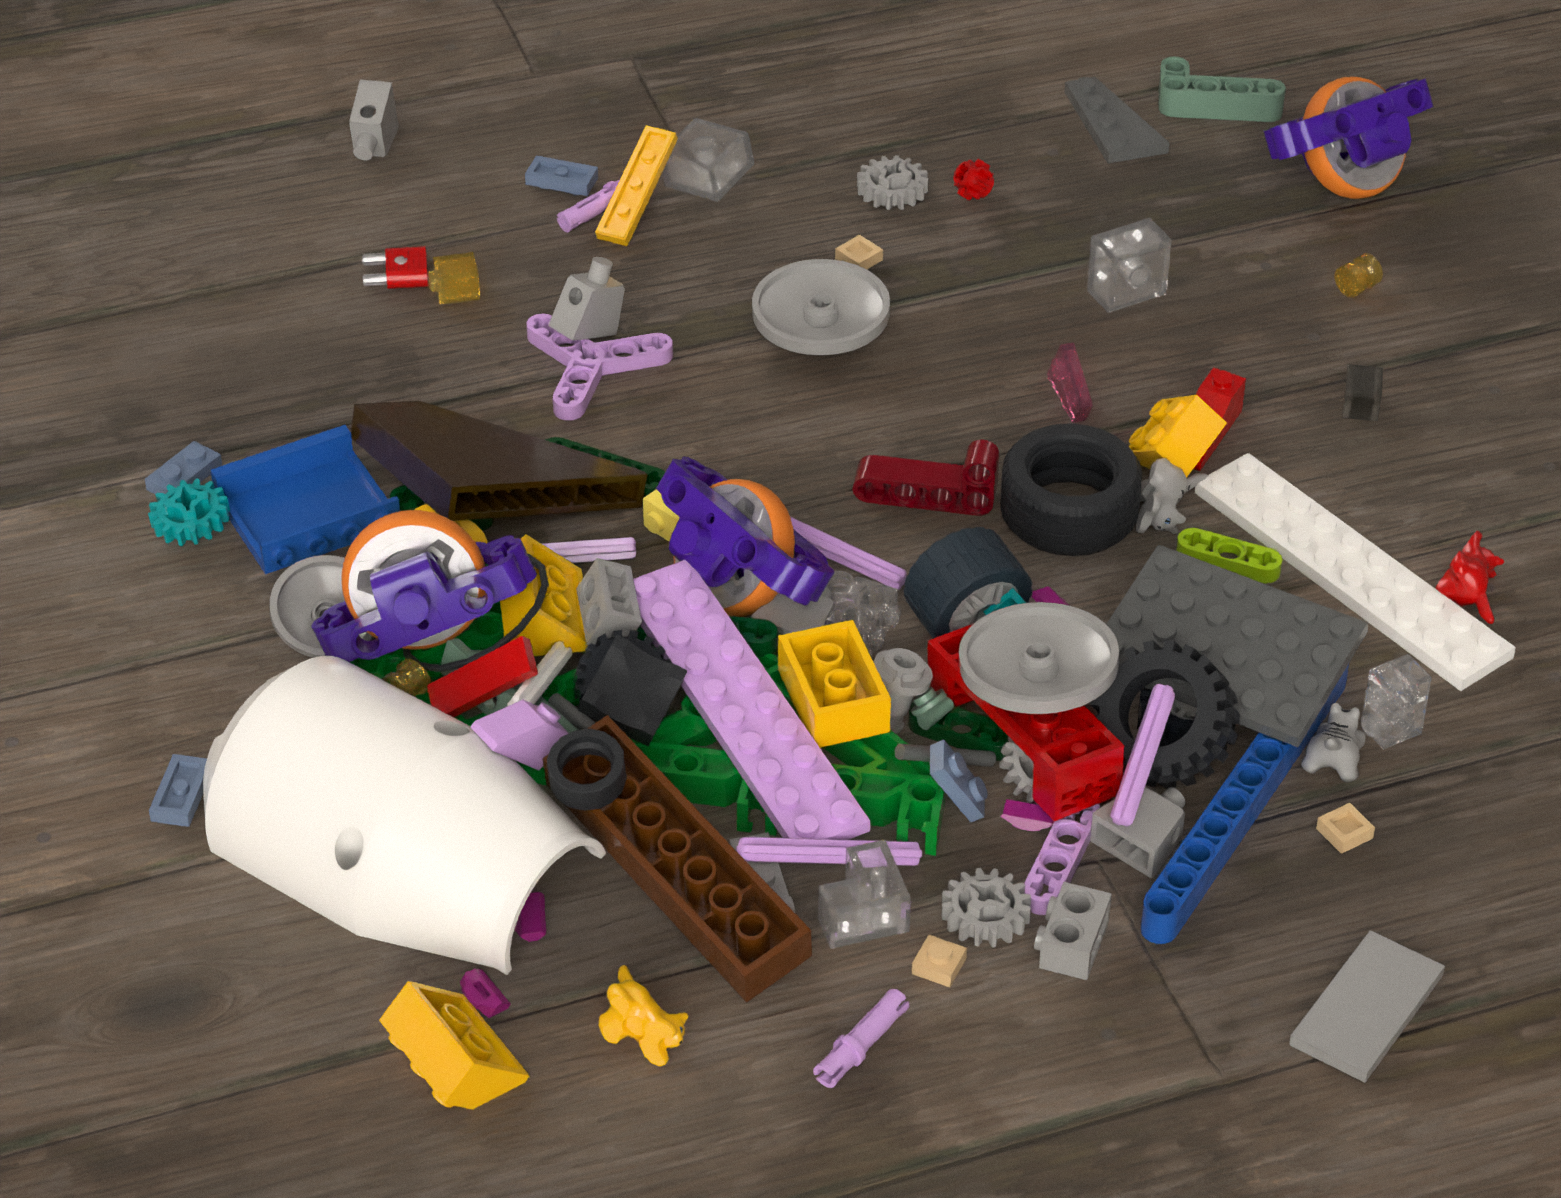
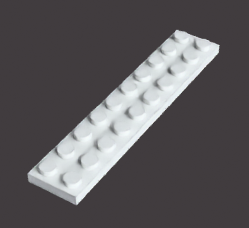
(1356, 572)

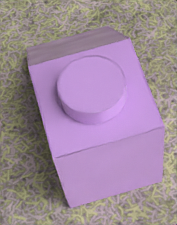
(521, 732)

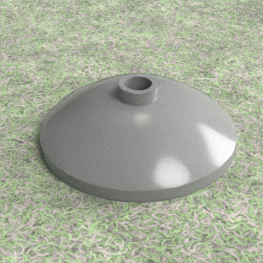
(302, 597)

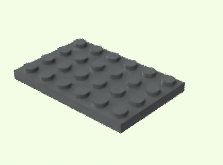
(1266, 642)

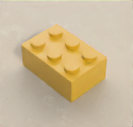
(834, 683)

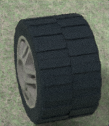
(962, 579)

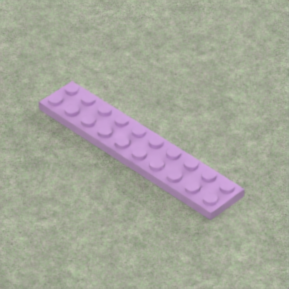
(746, 708)

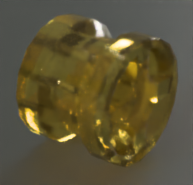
(409, 677)

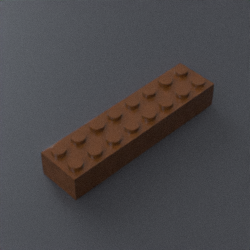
(691, 871)

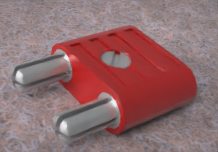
(404, 268)

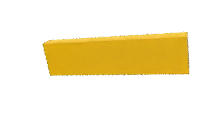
(636, 185)

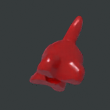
(1469, 576)

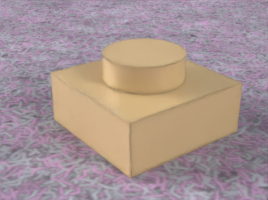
(859, 252)
(1345, 828)
(939, 960)

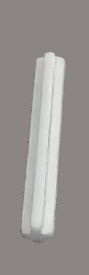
(547, 670)

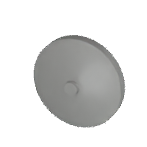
(821, 307)
(1039, 658)

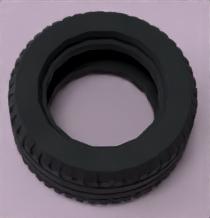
(1064, 522)

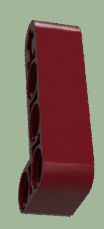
(930, 484)

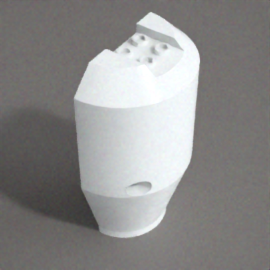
(381, 813)

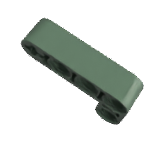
(1217, 96)

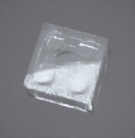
(708, 159)
(1129, 265)

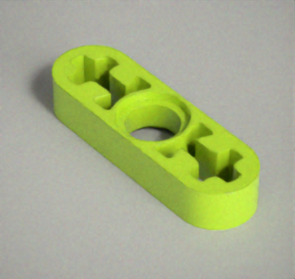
(1257, 555)

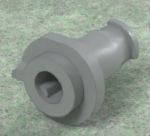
(904, 677)

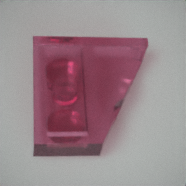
(1070, 383)

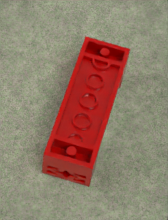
(1071, 750)

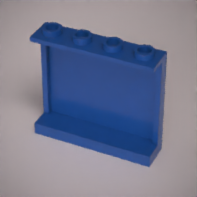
(301, 498)

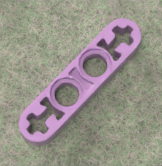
(1057, 851)

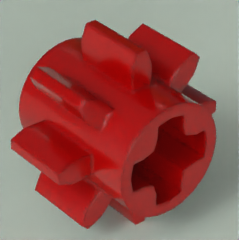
(973, 179)

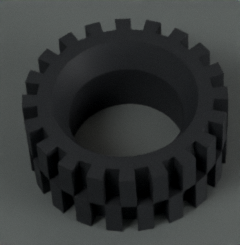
(1212, 720)

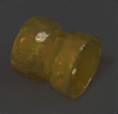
(1357, 276)

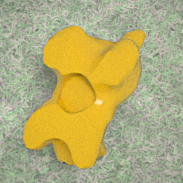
(638, 1016)

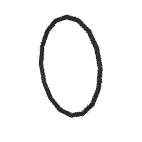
(507, 638)

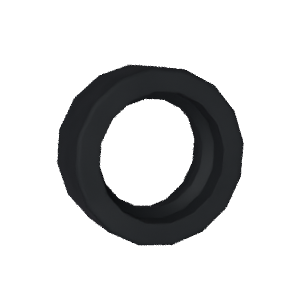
(586, 743)

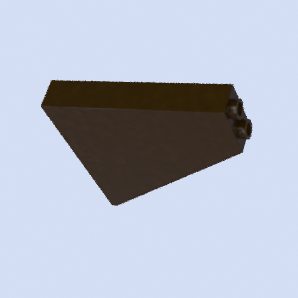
(487, 470)

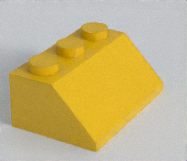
(560, 612)
(451, 1046)

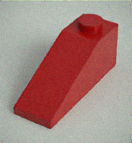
(1225, 396)

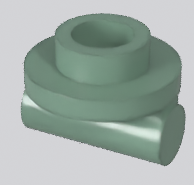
(931, 707)

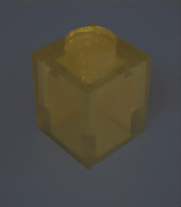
(455, 278)

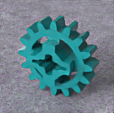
(189, 512)

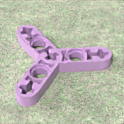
(592, 360)

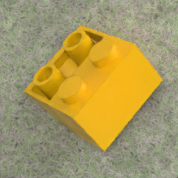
(1178, 431)

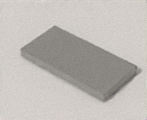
(1367, 1006)

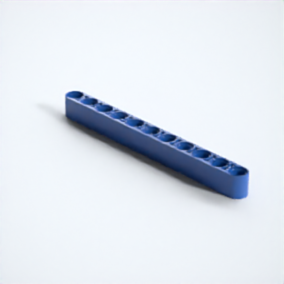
(1221, 830)

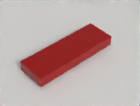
(484, 678)

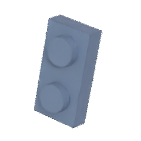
(561, 175)
(187, 465)
(957, 780)
(179, 791)

